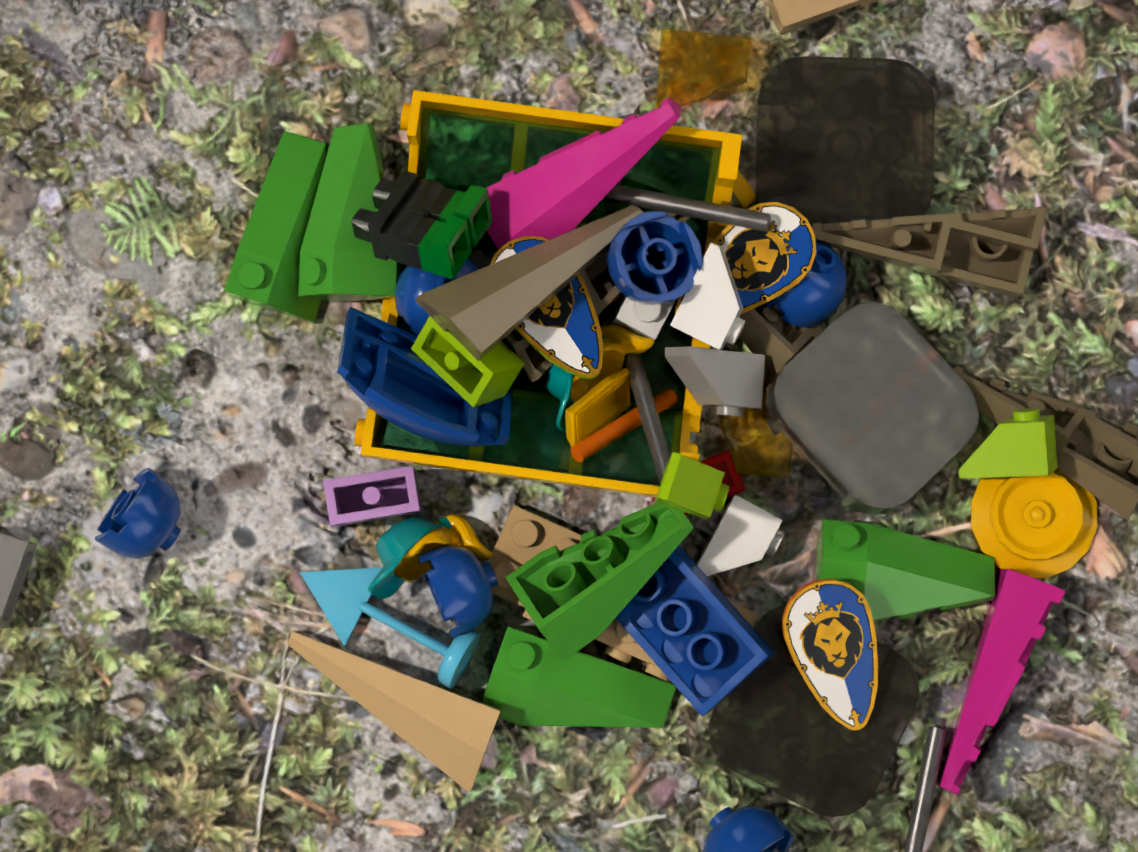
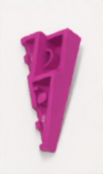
(573, 179)
(1006, 641)

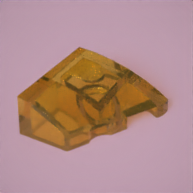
(699, 64)
(754, 444)

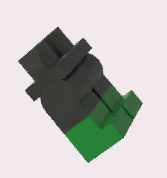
(424, 223)

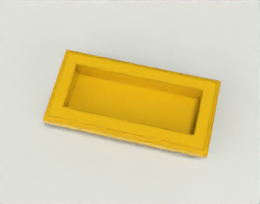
(598, 406)

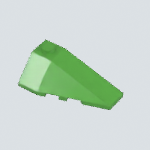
(269, 251)
(332, 259)
(902, 571)
(587, 585)
(582, 691)

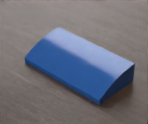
(693, 633)

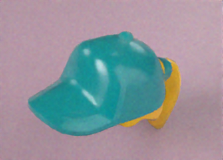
(570, 388)
(412, 537)

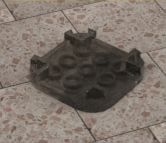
(845, 138)
(872, 408)
(790, 744)

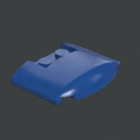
(410, 394)

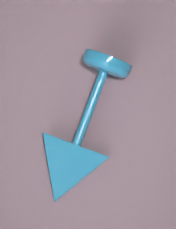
(345, 598)

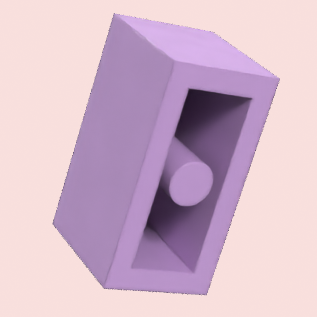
(372, 496)

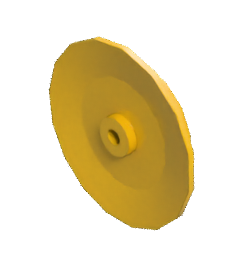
(1033, 522)

